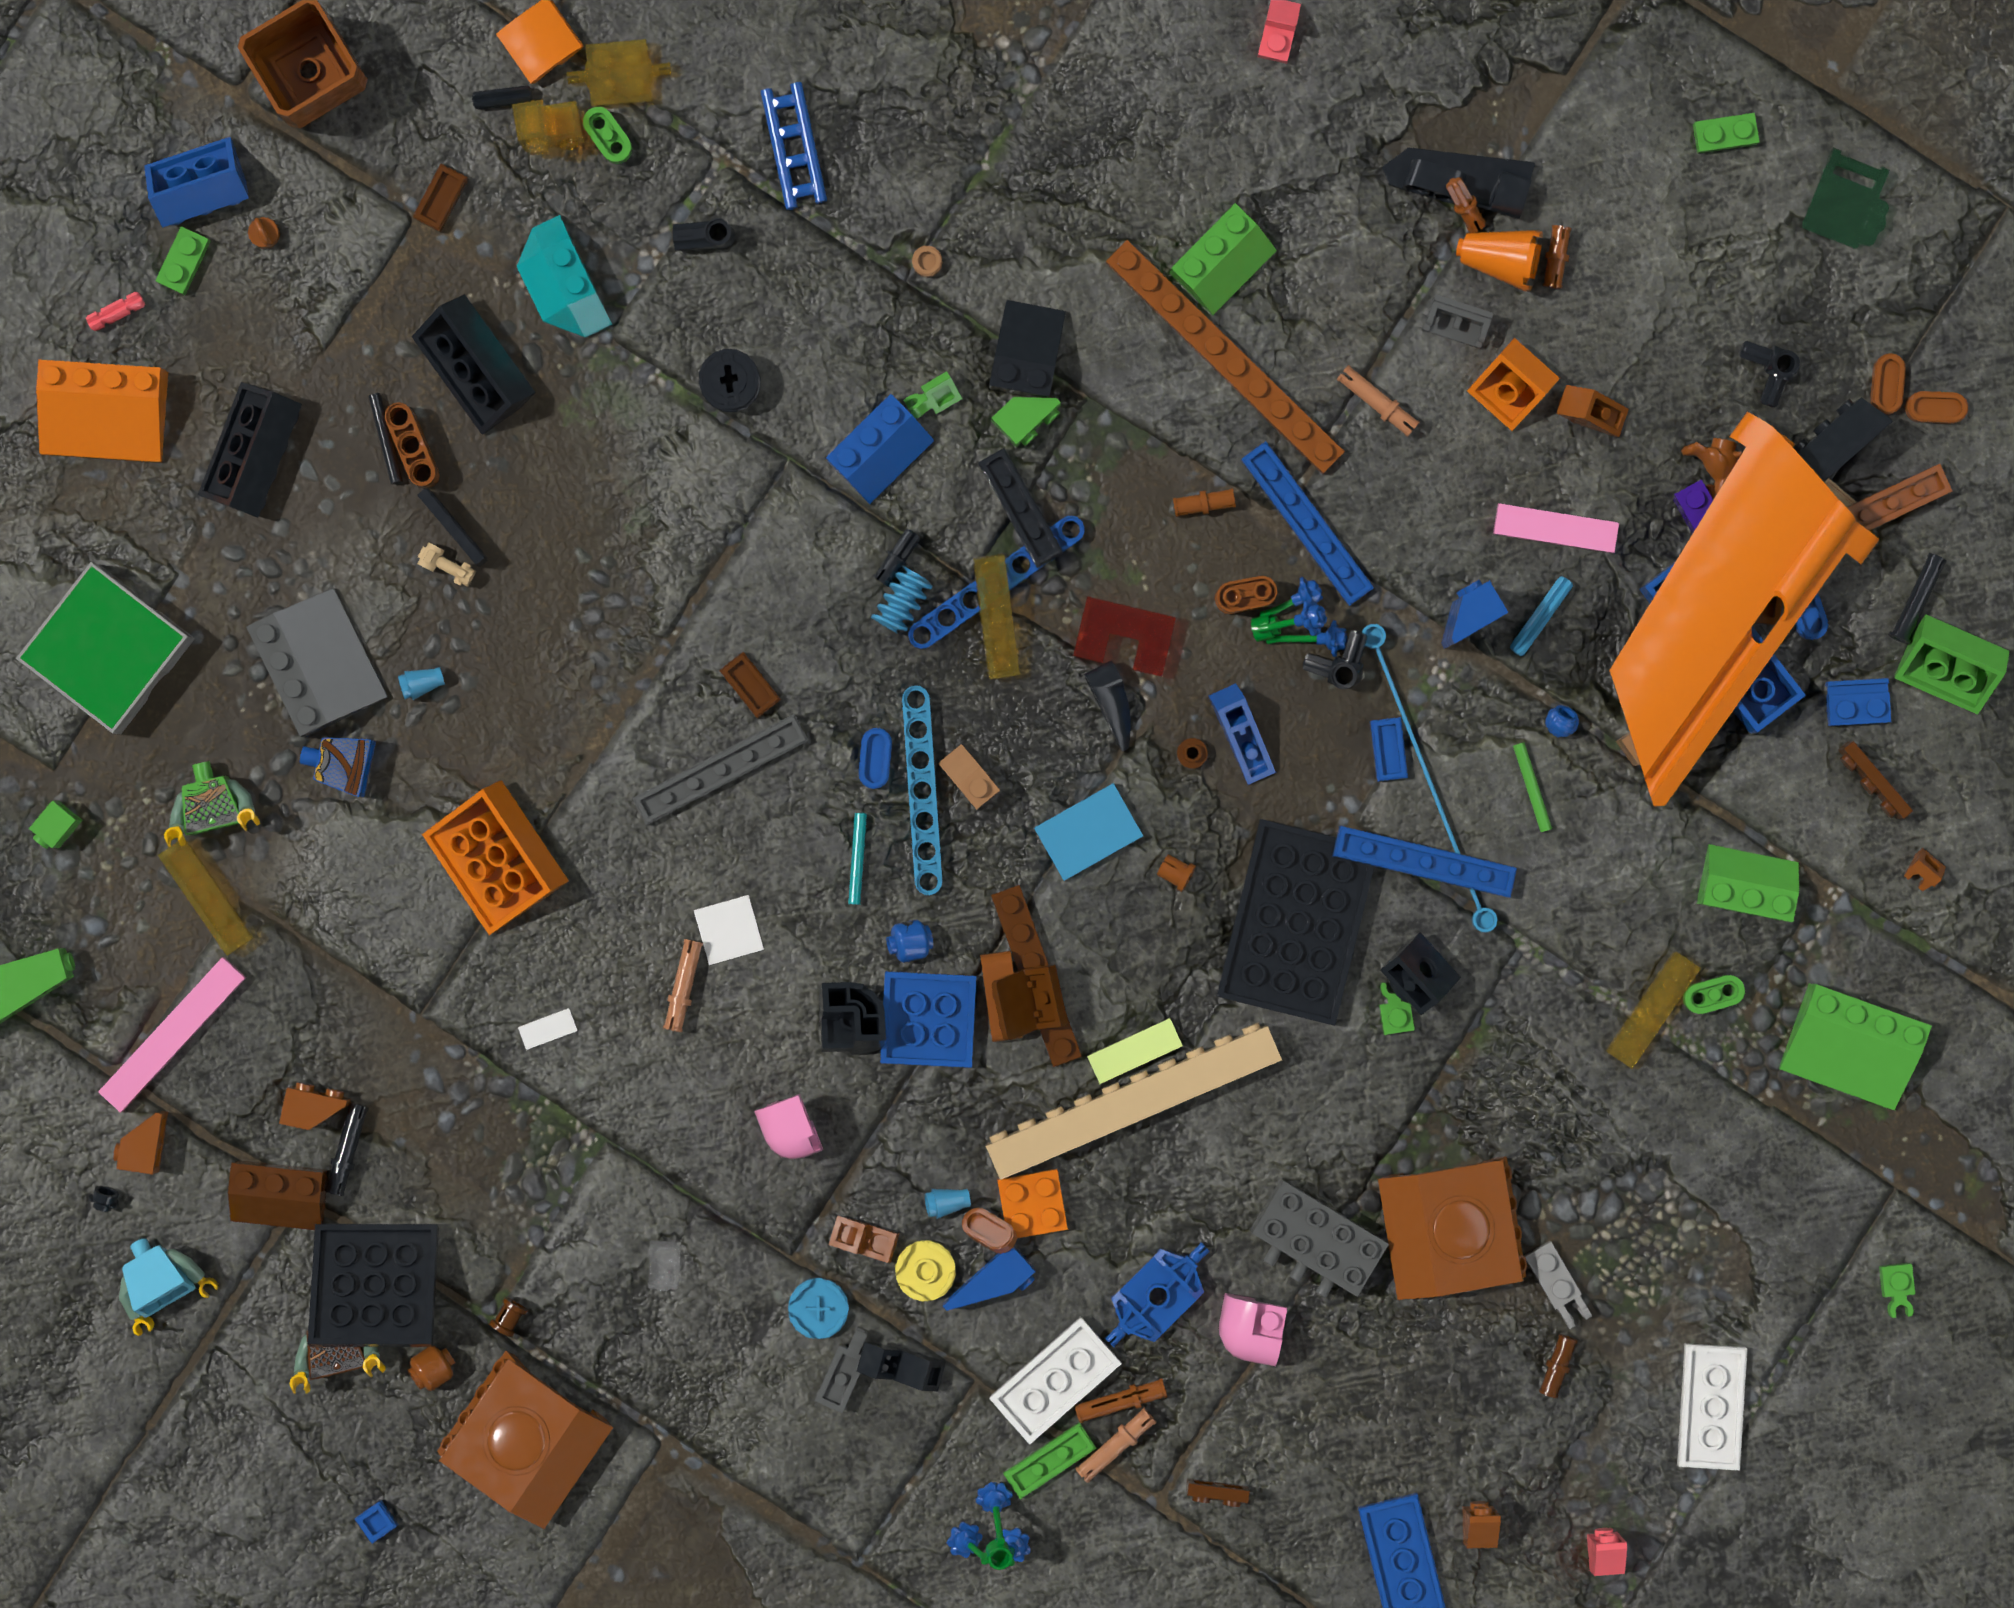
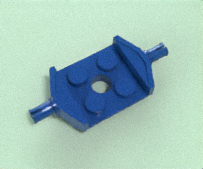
(1164, 1270)

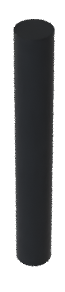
(385, 438)

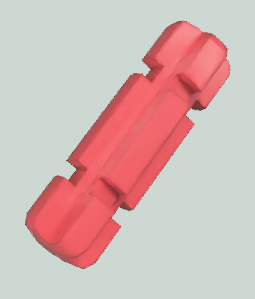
(115, 311)

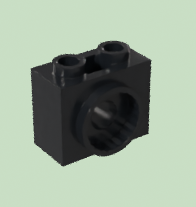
(1420, 974)

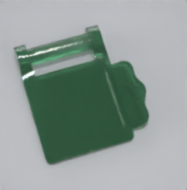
(1845, 208)

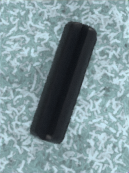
(501, 97)

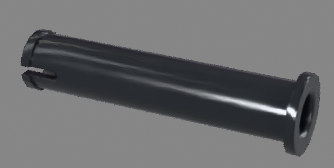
(1918, 599)

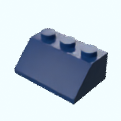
(195, 182)
(880, 448)
(1473, 610)

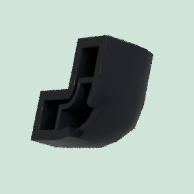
(850, 1018)

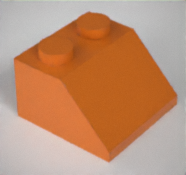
(1513, 384)

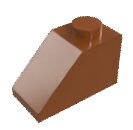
(1592, 410)
(143, 1146)

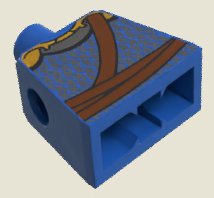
(341, 763)

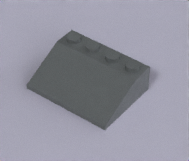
(317, 662)

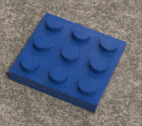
(929, 1019)

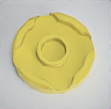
(925, 1270)

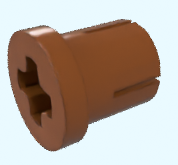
(1176, 872)

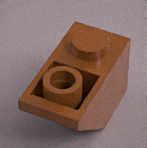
(310, 1108)
(1480, 1525)

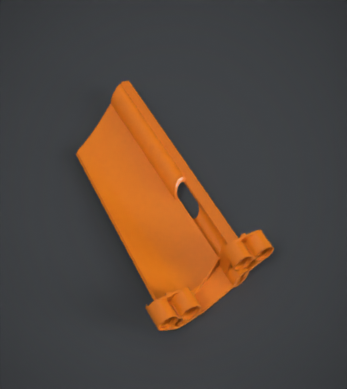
(1694, 647)

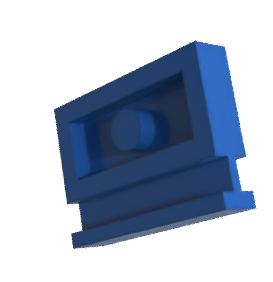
(1858, 702)

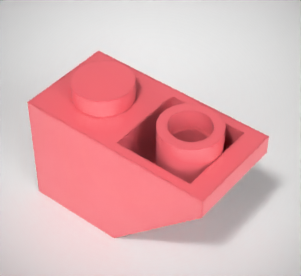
(1606, 1552)

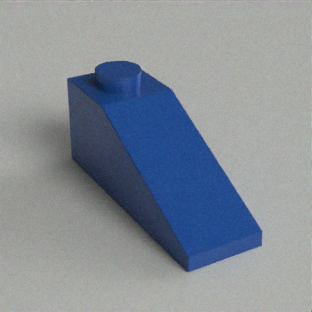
(1242, 733)
(996, 1278)

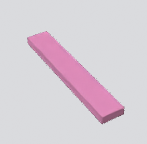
(172, 1034)

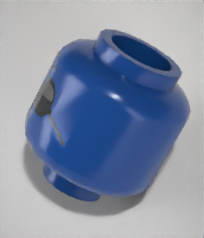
(910, 941)

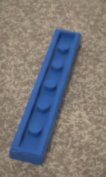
(1307, 523)
(1424, 862)

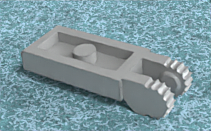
(1556, 1281)

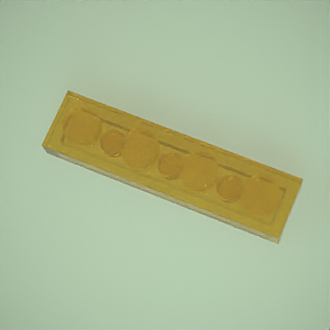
(996, 616)
(206, 897)
(1653, 1009)

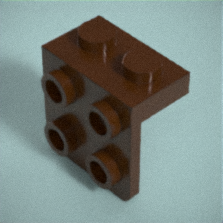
(1029, 1001)

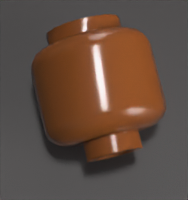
(431, 1368)

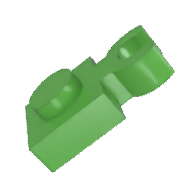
(1395, 1014)
(1897, 1283)

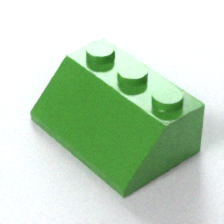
(1223, 259)
(1952, 664)
(1749, 883)

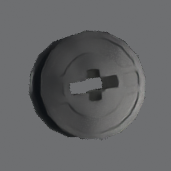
(714, 372)

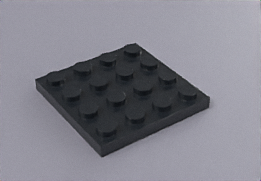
(373, 1285)

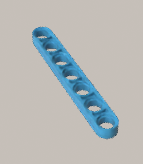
(922, 775)

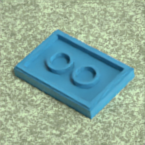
(1088, 832)

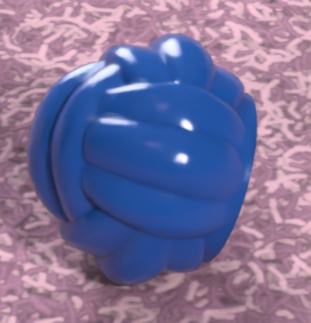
(1562, 721)

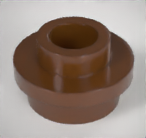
(1182, 753)

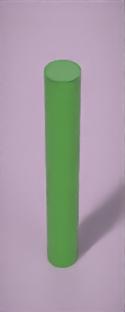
(1532, 787)

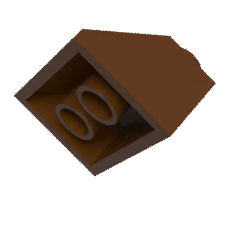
(277, 1194)

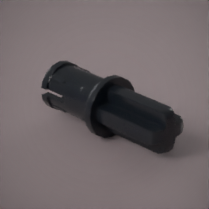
(897, 557)

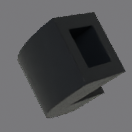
(901, 1366)

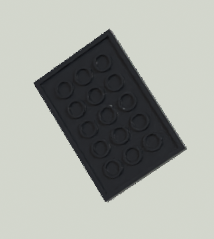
(1295, 925)

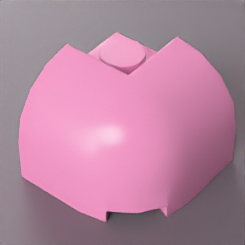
(789, 1128)
(1252, 1329)

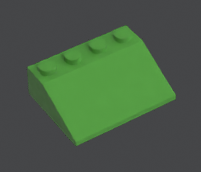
(1854, 1046)

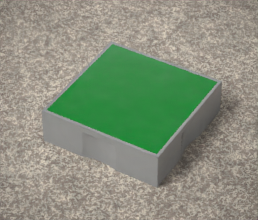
(105, 648)

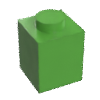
(54, 825)

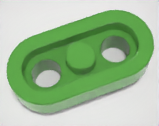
(608, 135)
(1713, 995)

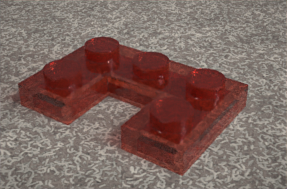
(1147, 627)

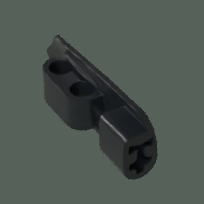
(1495, 182)

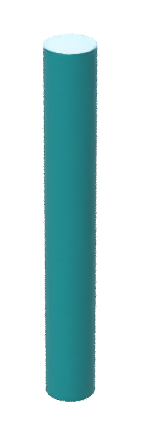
(857, 858)

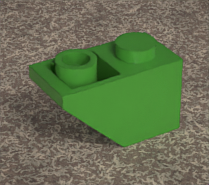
(1023, 416)

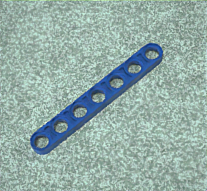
(963, 613)

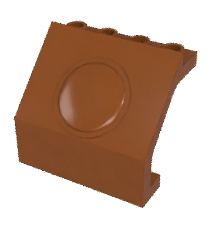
(1452, 1229)
(522, 1442)

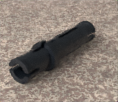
(346, 1149)

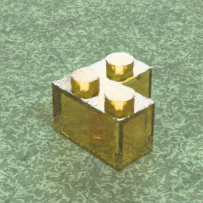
(548, 126)

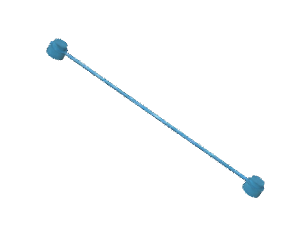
(1483, 918)

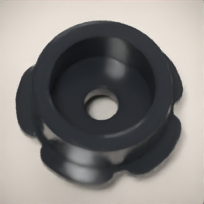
(104, 1198)

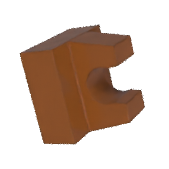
(1927, 867)

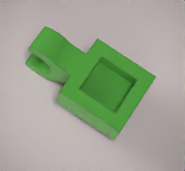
(937, 394)

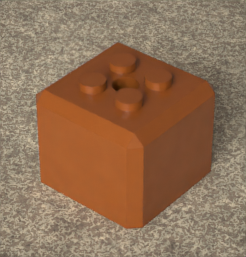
(285, 45)

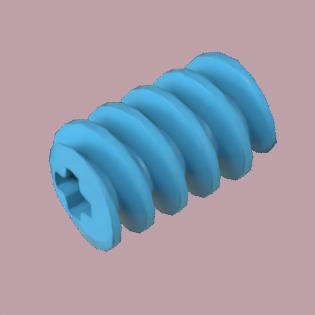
(902, 600)

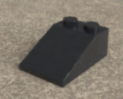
(1027, 350)

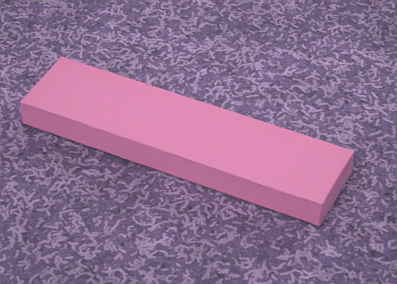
(1556, 528)

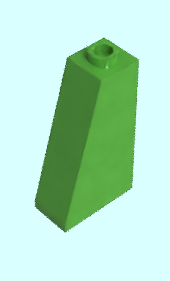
(31, 979)

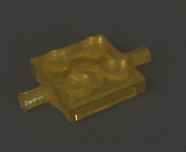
(618, 73)

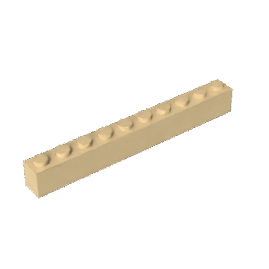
(1133, 1101)

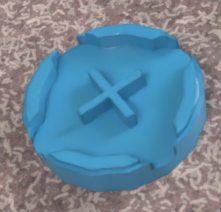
(818, 1308)

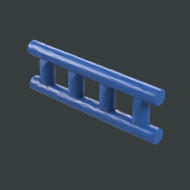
(779, 133)

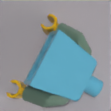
(156, 1281)

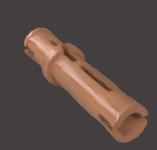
(1378, 401)
(683, 985)
(1126, 1436)

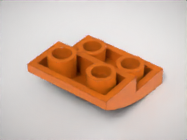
(539, 40)

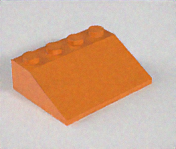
(101, 410)
(495, 857)

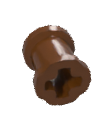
(508, 1317)

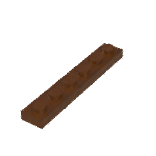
(1029, 953)

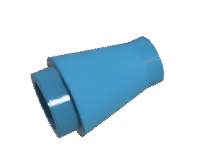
(419, 682)
(946, 1201)

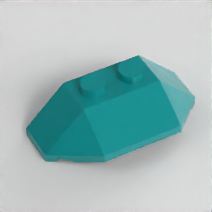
(560, 281)

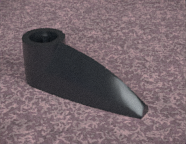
(1112, 700)

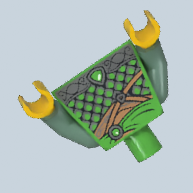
(209, 805)

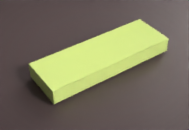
(1134, 1050)

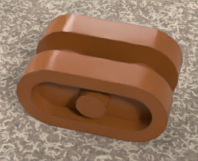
(1245, 595)

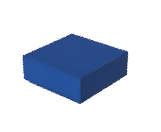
(376, 1521)

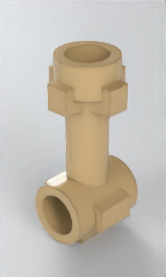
(432, 557)

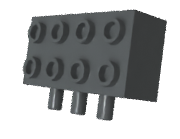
(1317, 1239)

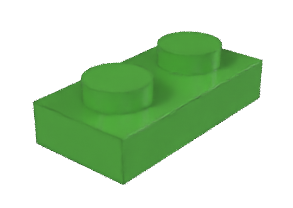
(1726, 133)
(183, 260)

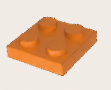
(1033, 1203)

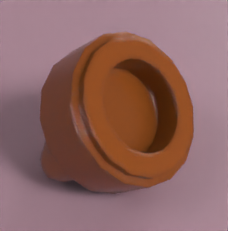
(263, 232)

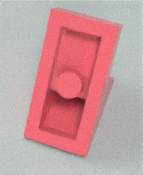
(1279, 30)

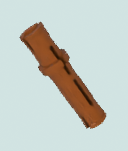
(1121, 1400)

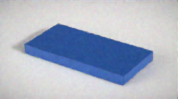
(1401, 1553)

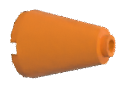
(1503, 255)

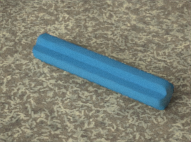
(1541, 616)

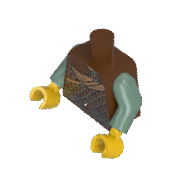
(328, 1361)

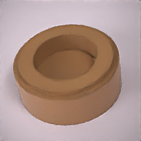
(927, 261)

